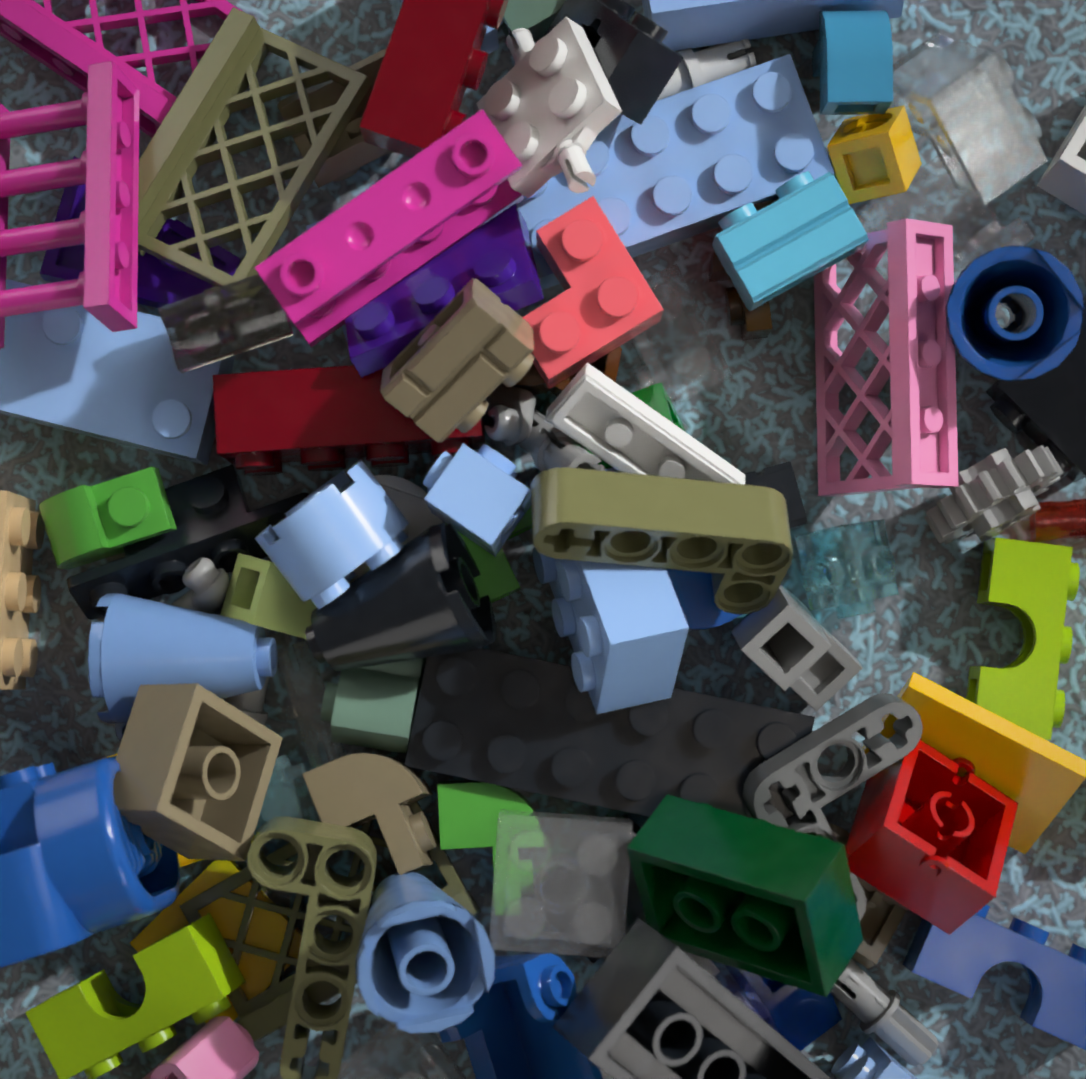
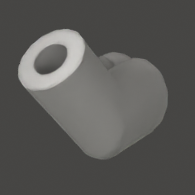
(512, 413)
(206, 585)

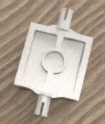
(551, 106)

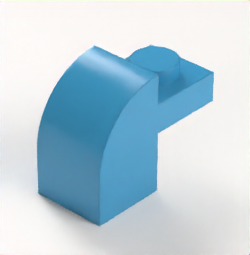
(854, 62)

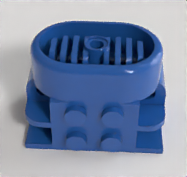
(73, 860)

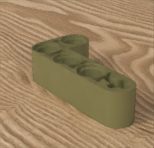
(668, 524)
(318, 957)

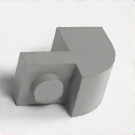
(796, 649)

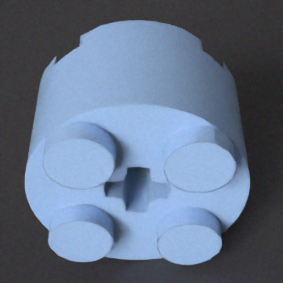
(334, 534)

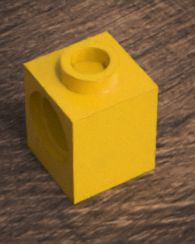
(874, 155)

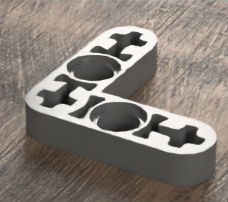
(809, 791)

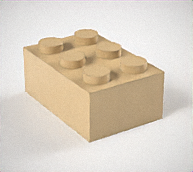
(20, 591)

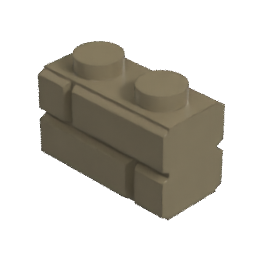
(459, 362)

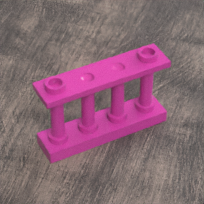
(111, 203)
(393, 228)

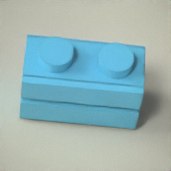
(788, 239)

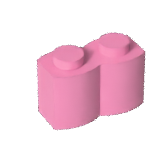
(214, 1052)

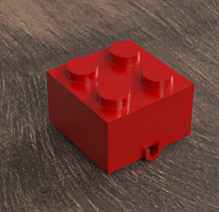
(932, 836)

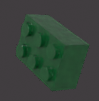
(747, 893)

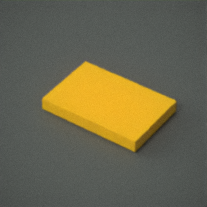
(1004, 755)

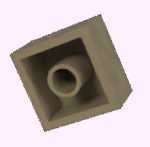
(194, 771)

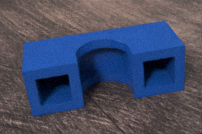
(1055, 978)

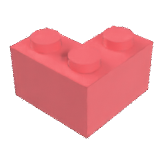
(602, 295)

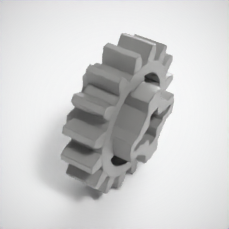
(994, 495)

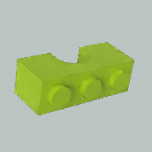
(1033, 585)
(92, 1023)

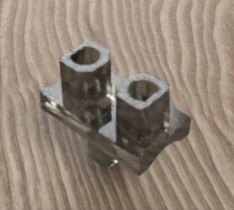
(224, 322)

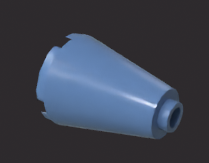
(172, 645)
(422, 956)

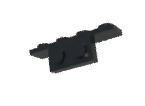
(210, 524)

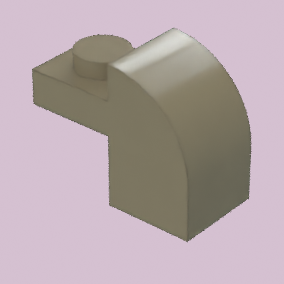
(379, 788)

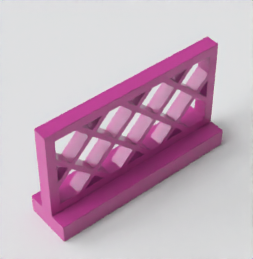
(69, 52)

